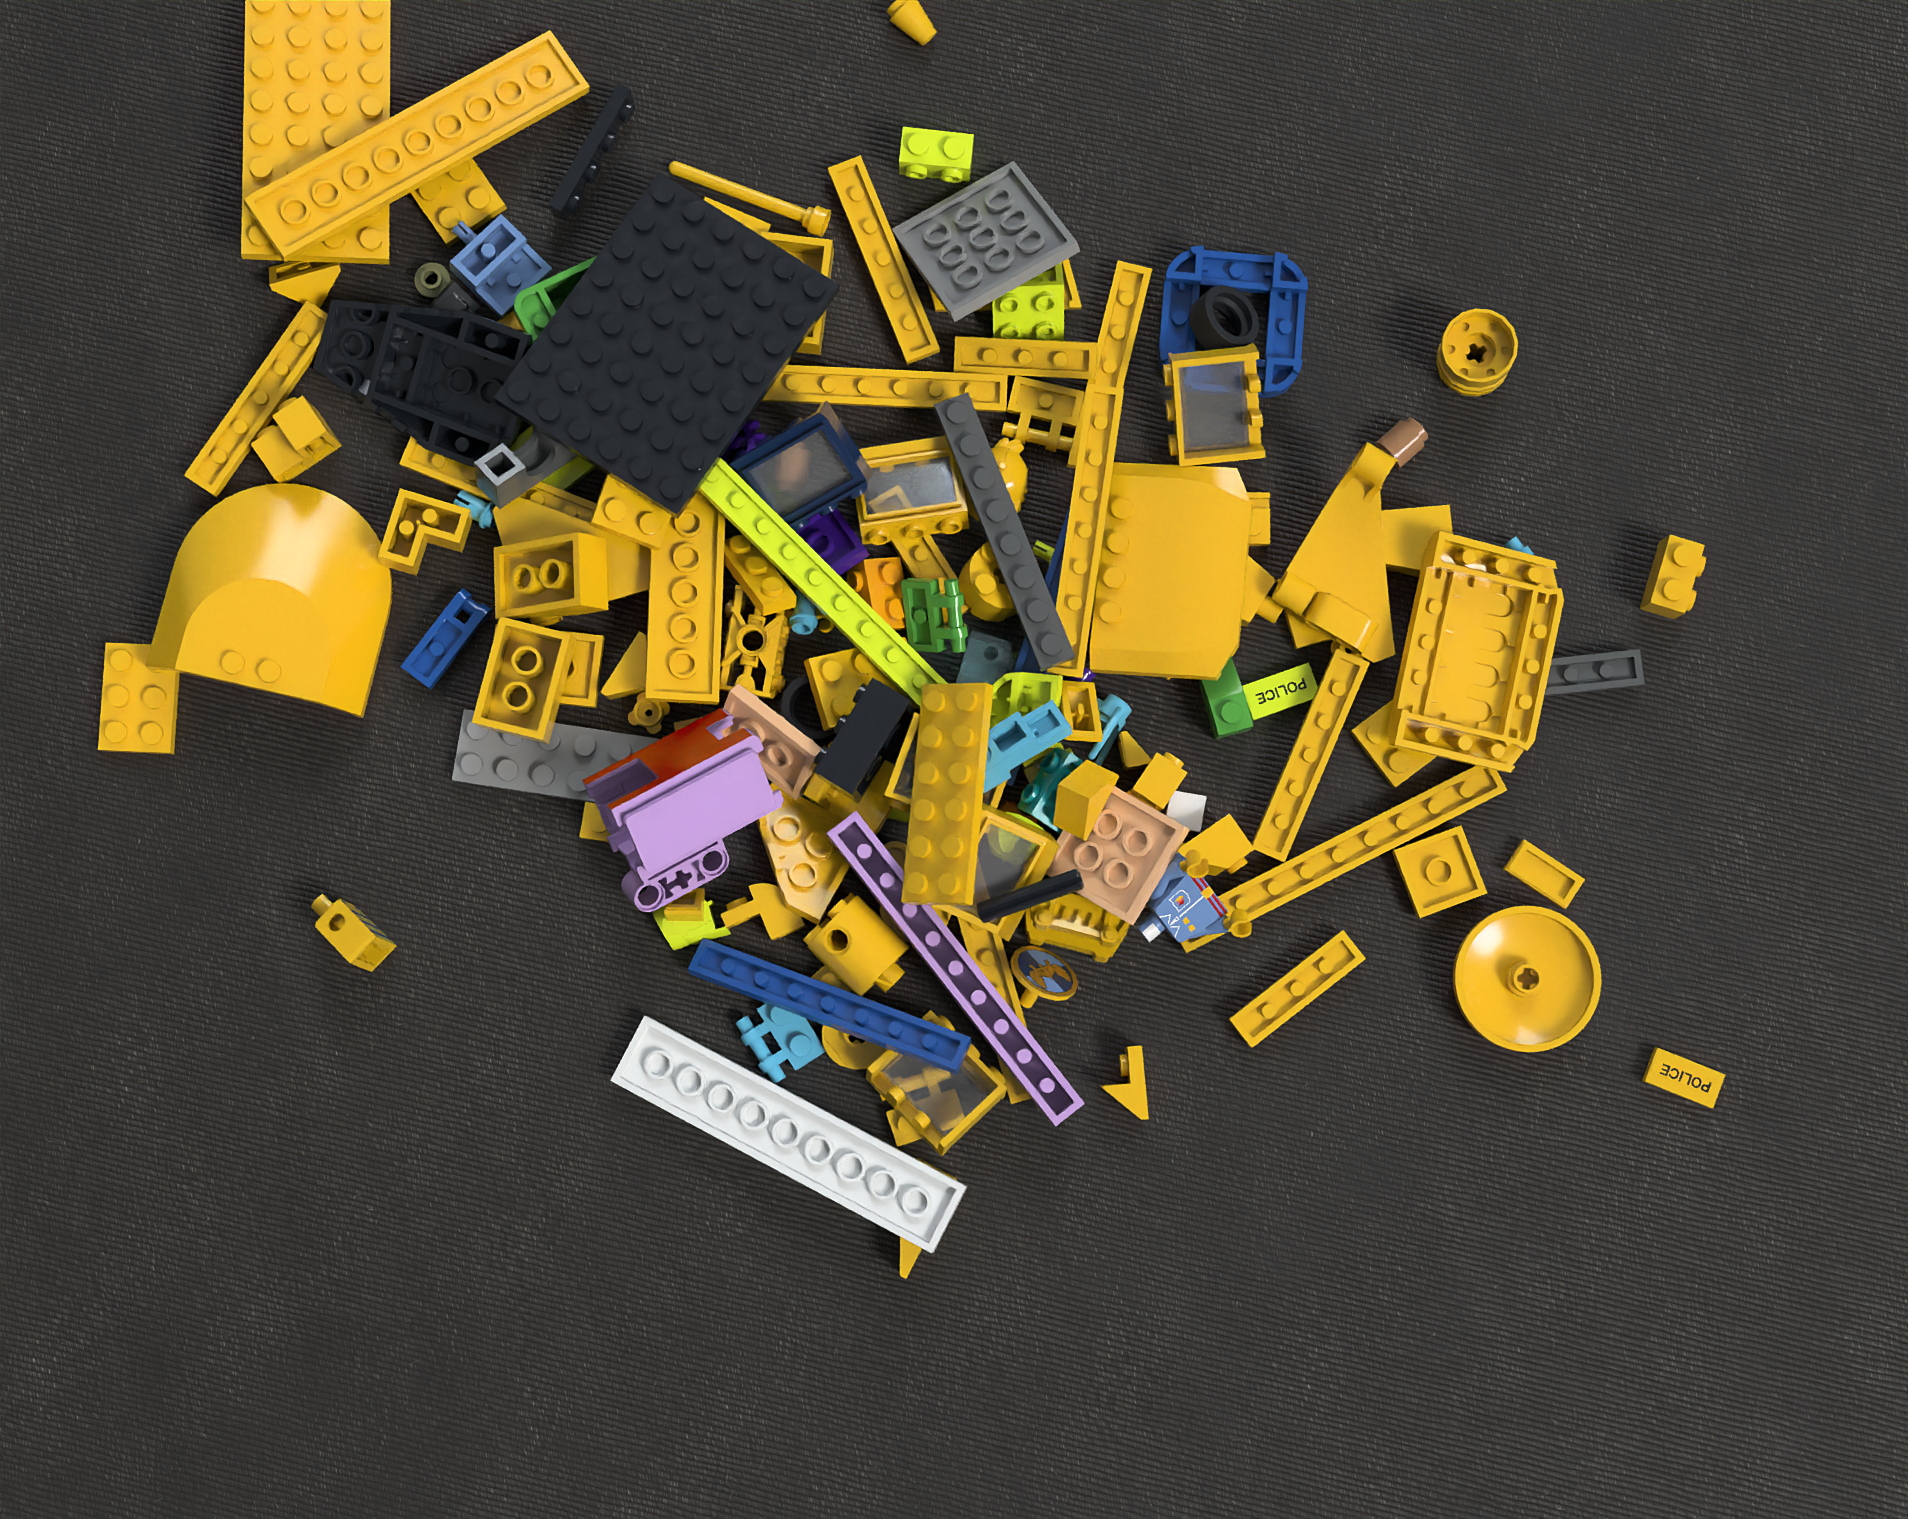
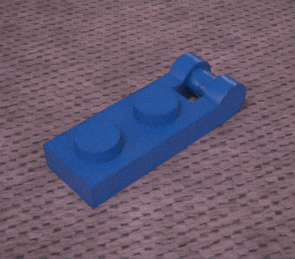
(445, 639)

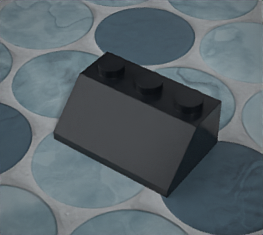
(864, 739)

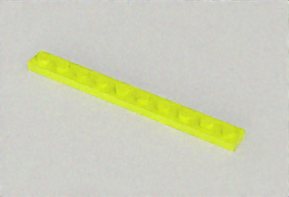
(818, 582)

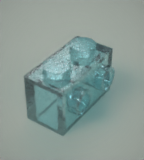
(986, 659)

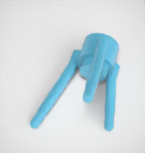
(1112, 714)

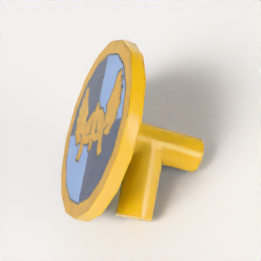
(1042, 975)

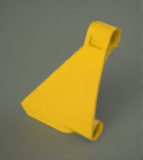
(626, 561)
(1341, 567)

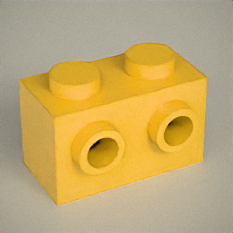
(1673, 577)

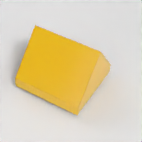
(687, 907)

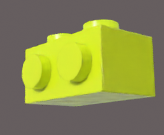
(936, 154)

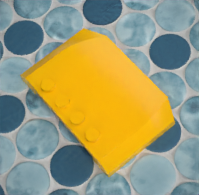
(1171, 571)
(1476, 653)

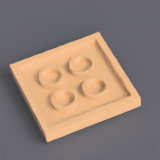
(1121, 855)

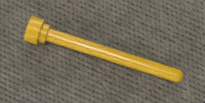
(814, 219)

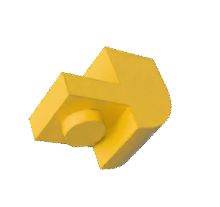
(770, 906)

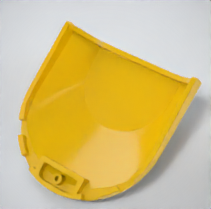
(278, 598)

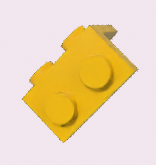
(872, 806)

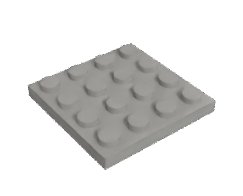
(985, 241)

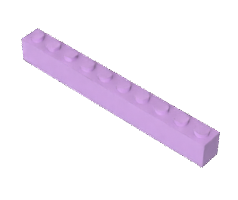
(956, 971)

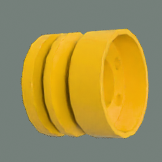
(1483, 334)

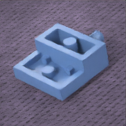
(497, 264)

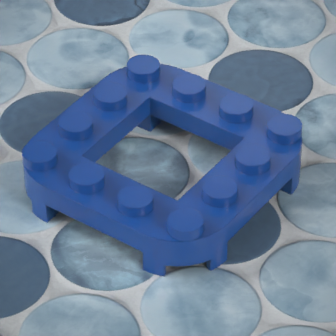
(1245, 273)

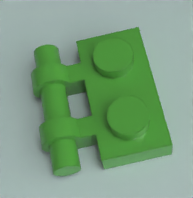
(924, 614)

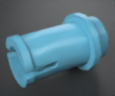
(480, 510)
(803, 618)

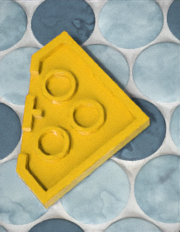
(802, 855)

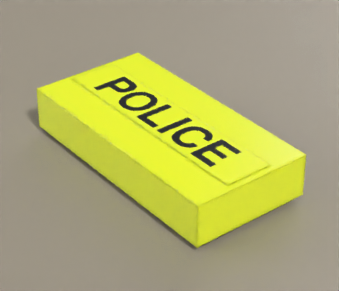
(1280, 691)

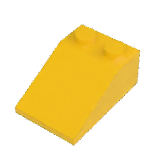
(551, 577)

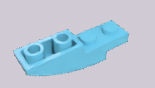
(1020, 739)

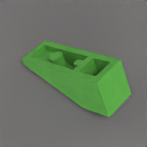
(1226, 703)

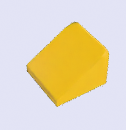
(1131, 753)

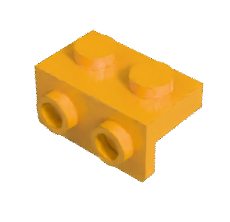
(880, 587)

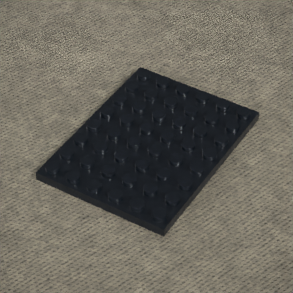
(667, 344)

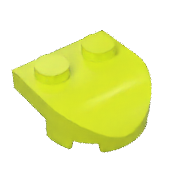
(1024, 694)

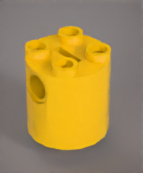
(858, 946)

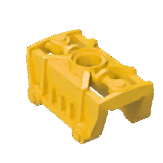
(771, 652)
(1076, 925)

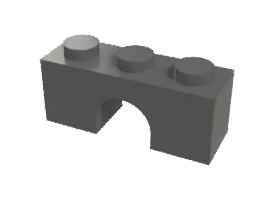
(508, 474)

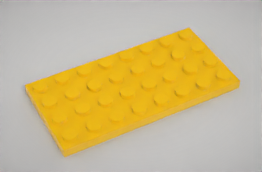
(310, 85)

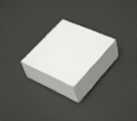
(1187, 809)

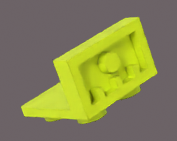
(1032, 308)

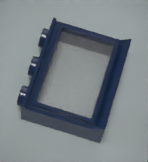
(805, 467)

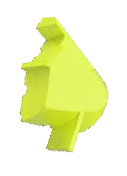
(687, 933)

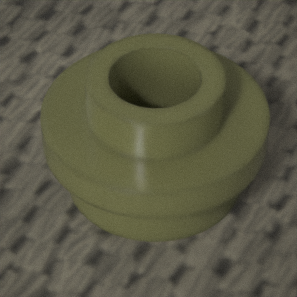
(423, 272)

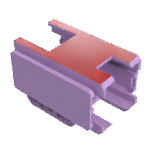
(679, 803)

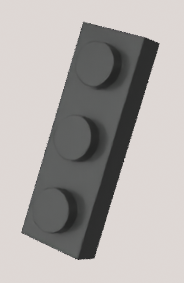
(1595, 672)

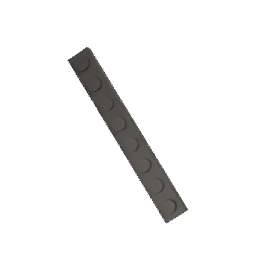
(1004, 532)

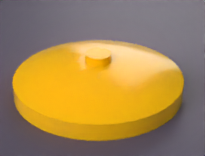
(1527, 979)

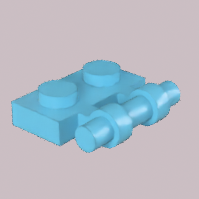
(791, 1032)

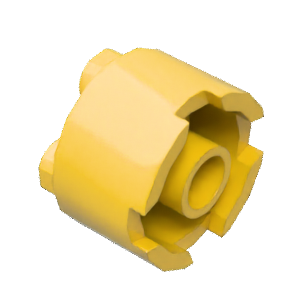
(982, 589)

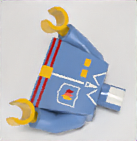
(1187, 904)

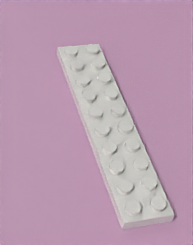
(789, 1134)

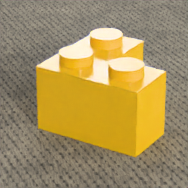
(296, 442)
(418, 522)

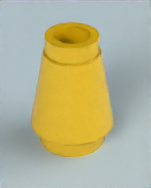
(912, 20)

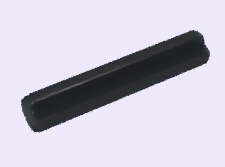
(1030, 896)

